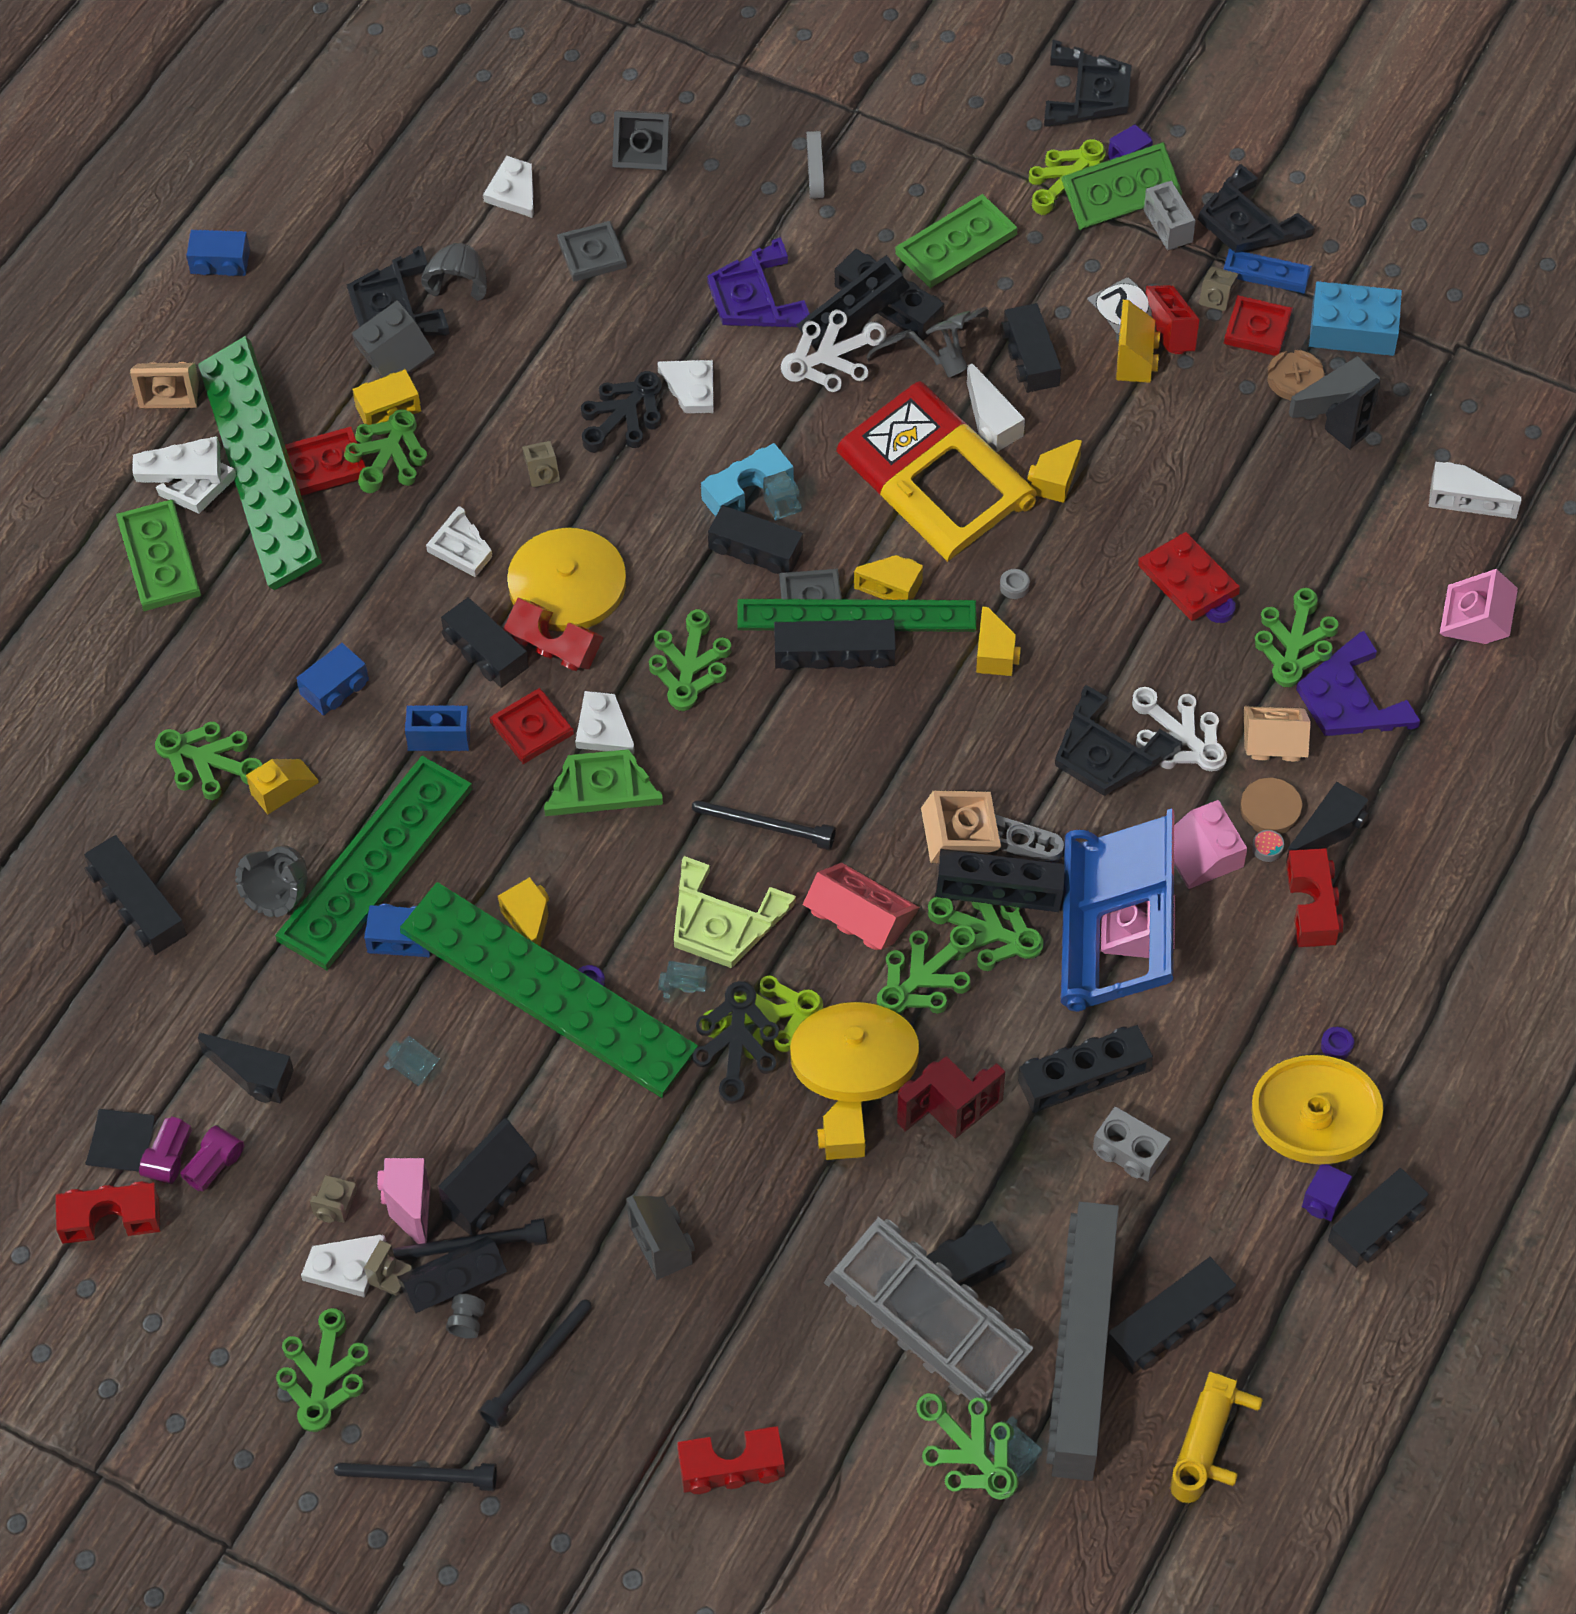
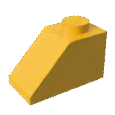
(1055, 471)
(890, 578)
(996, 646)
(279, 782)
(526, 909)
(842, 1131)

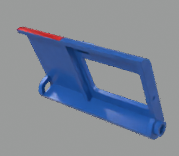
(1107, 877)

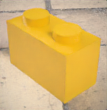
(384, 396)

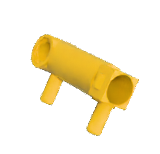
(1205, 1435)

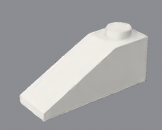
(995, 417)
(1465, 490)

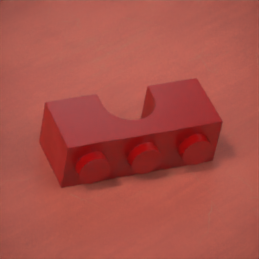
(530, 624)
(1311, 874)
(81, 1210)
(705, 1470)

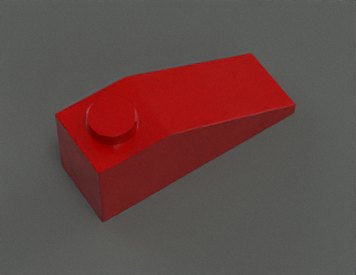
(1173, 319)

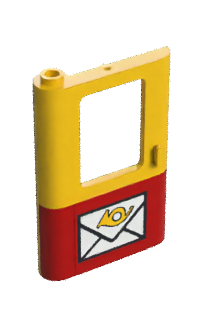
(907, 439)

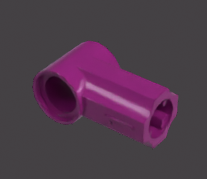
(216, 1151)
(164, 1158)

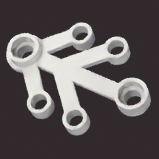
(829, 353)
(1184, 732)

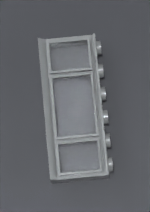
(930, 1312)

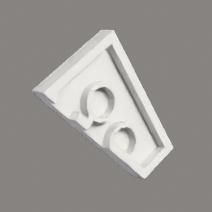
(182, 461)

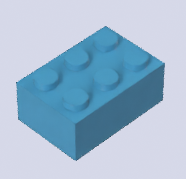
(1355, 318)

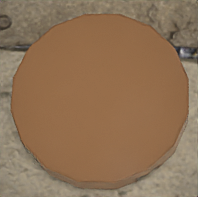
(1293, 372)
(1271, 805)

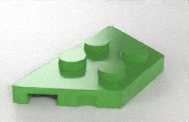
(601, 783)

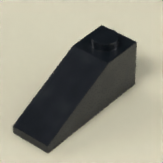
(1353, 416)
(1332, 820)
(254, 1069)

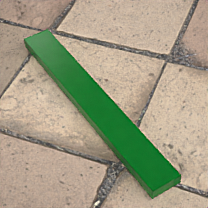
(907, 614)

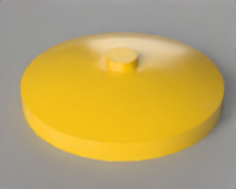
(569, 574)
(854, 1052)
(1317, 1109)

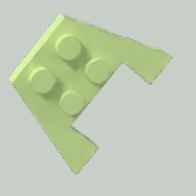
(717, 927)

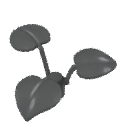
(951, 355)

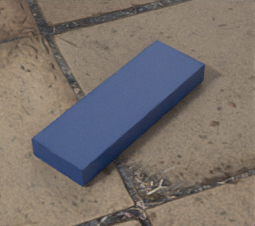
(1268, 271)

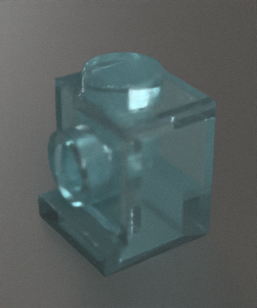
(781, 495)

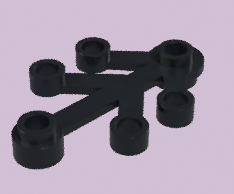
(621, 409)
(736, 1036)

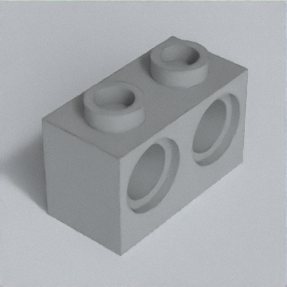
(1169, 215)
(1136, 1138)

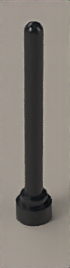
(820, 835)
(532, 1233)
(496, 1410)
(481, 1476)

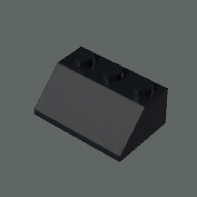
(488, 1178)

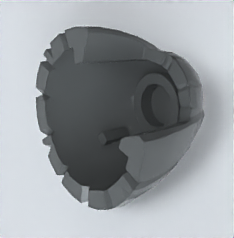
(455, 260)
(272, 880)

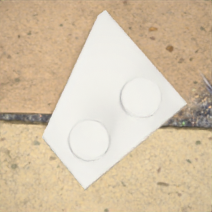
(512, 187)
(690, 383)
(197, 495)
(460, 544)
(602, 724)
(341, 1264)

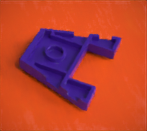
(744, 295)
(1340, 699)

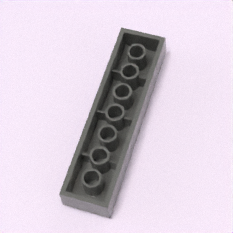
(1082, 1341)

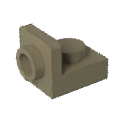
(1217, 288)
(541, 463)
(333, 1199)
(384, 1268)

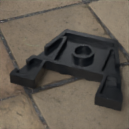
(1100, 87)
(1242, 223)
(384, 287)
(1102, 757)

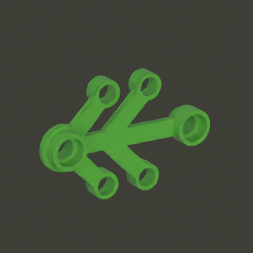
(400, 425)
(1296, 640)
(689, 663)
(204, 756)
(990, 931)
(924, 975)
(323, 1374)
(972, 1448)

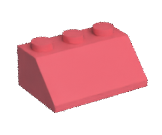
(859, 906)

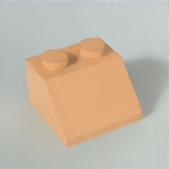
(165, 385)
(1276, 733)
(960, 823)

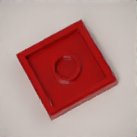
(1258, 325)
(531, 725)

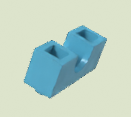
(727, 486)

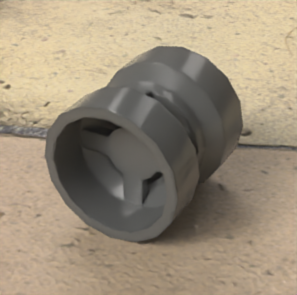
(465, 1316)

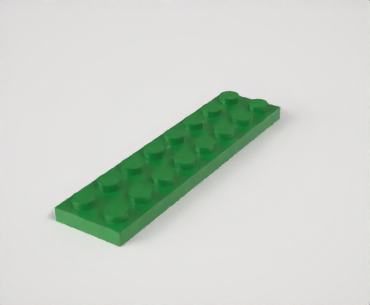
(373, 862)

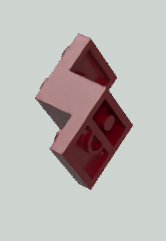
(950, 1096)

